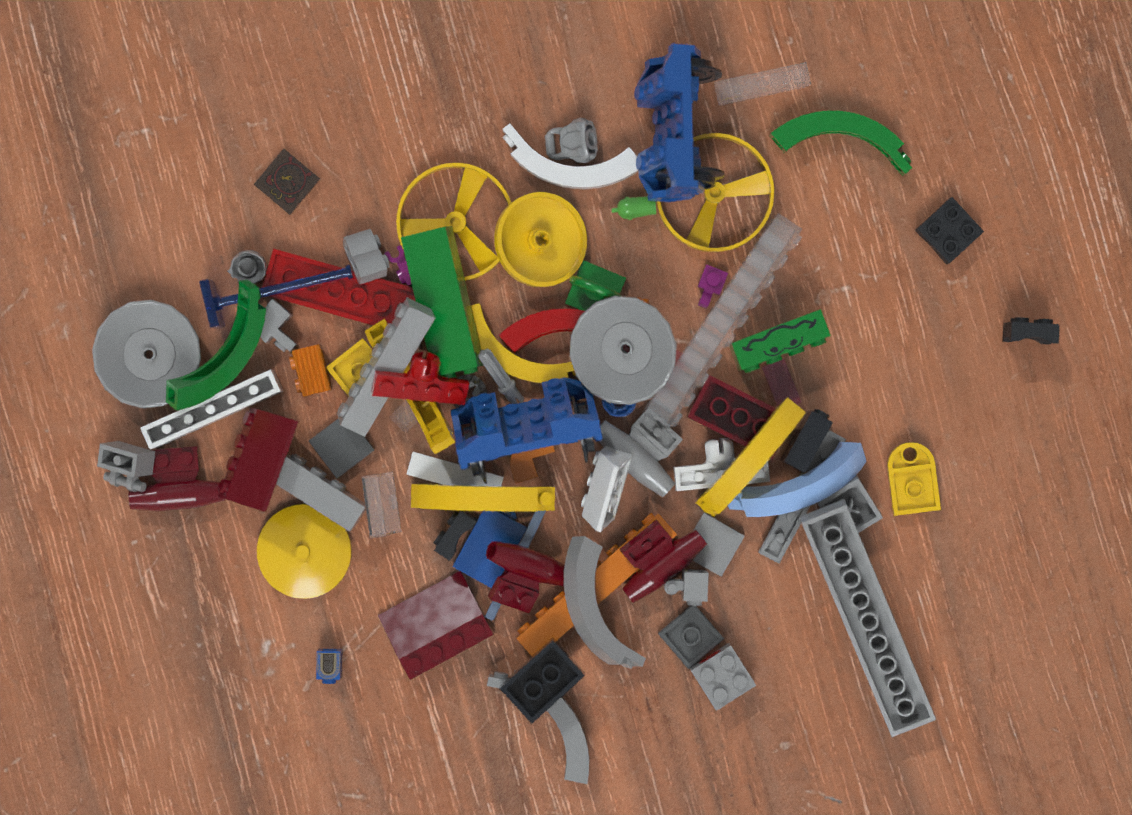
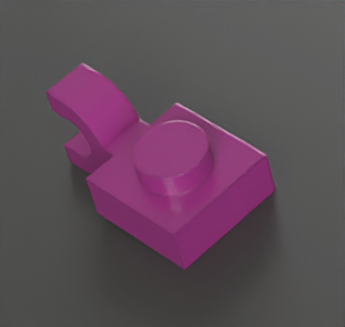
(403, 273)
(711, 283)

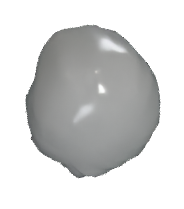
(248, 266)

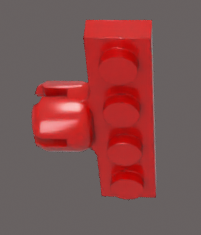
(420, 383)

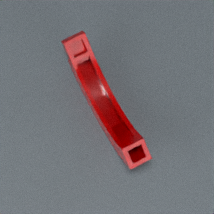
(539, 325)

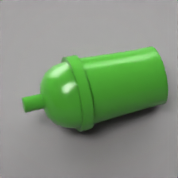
(635, 207)

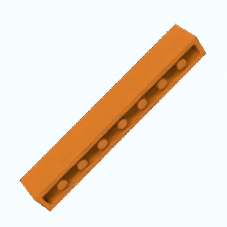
(609, 575)

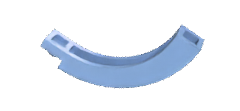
(806, 489)

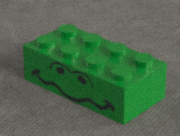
(778, 340)

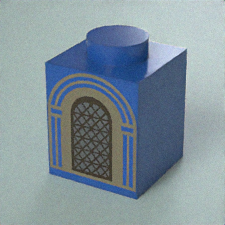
(329, 665)

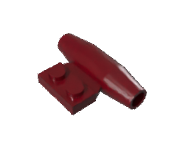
(176, 483)
(658, 558)
(525, 571)

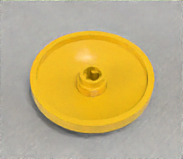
(540, 239)
(303, 552)

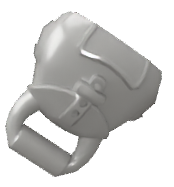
(576, 141)

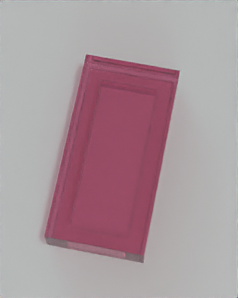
(780, 382)

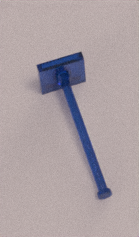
(215, 303)

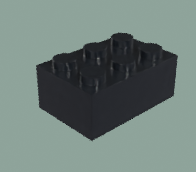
(542, 680)

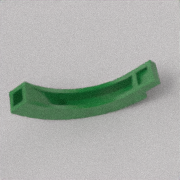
(847, 124)
(230, 358)

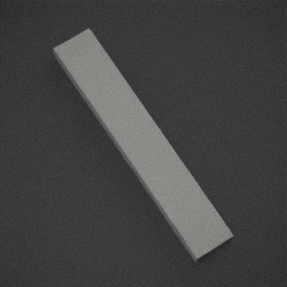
(787, 524)

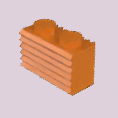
(311, 370)

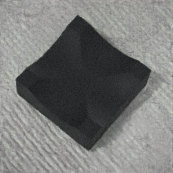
(949, 230)
(1041, 330)
(447, 541)

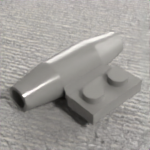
(648, 445)

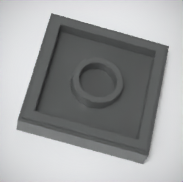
(340, 448)
(690, 636)

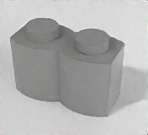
(365, 256)

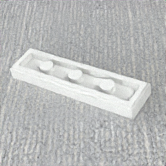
(447, 472)

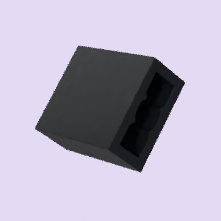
(807, 440)

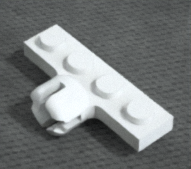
(705, 474)

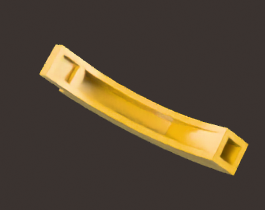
(510, 362)
(427, 413)
(751, 459)
(482, 498)

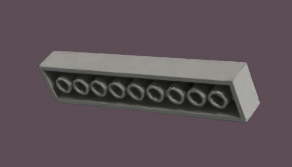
(867, 617)

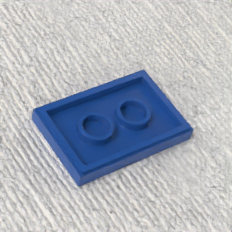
(488, 528)

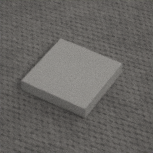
(721, 544)

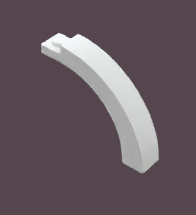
(567, 176)

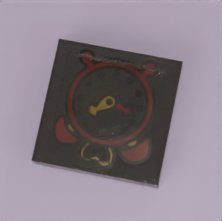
(287, 181)

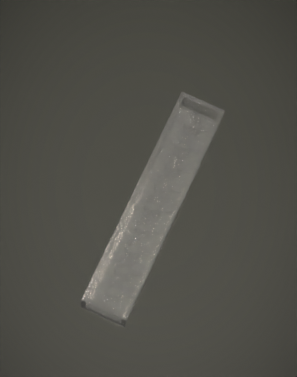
(722, 320)

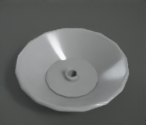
(122, 348)
(600, 356)

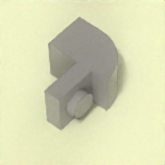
(275, 319)

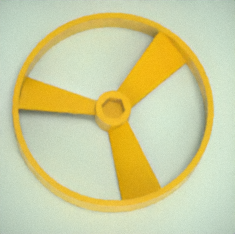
(755, 184)
(470, 185)

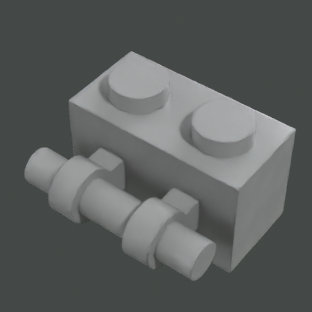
(127, 460)
(692, 586)

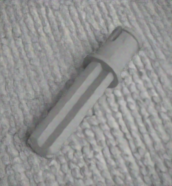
(505, 384)

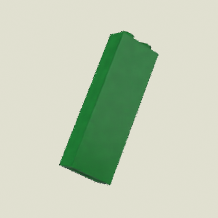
(441, 286)

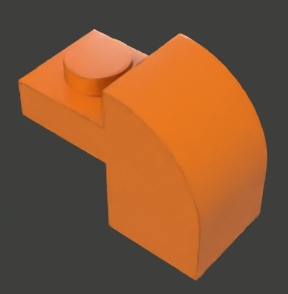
(523, 466)

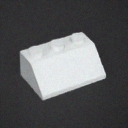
(605, 487)

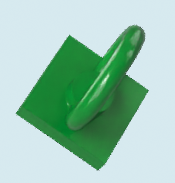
(593, 285)

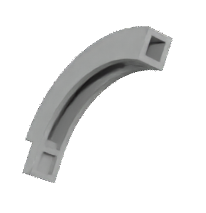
(583, 607)
(572, 732)

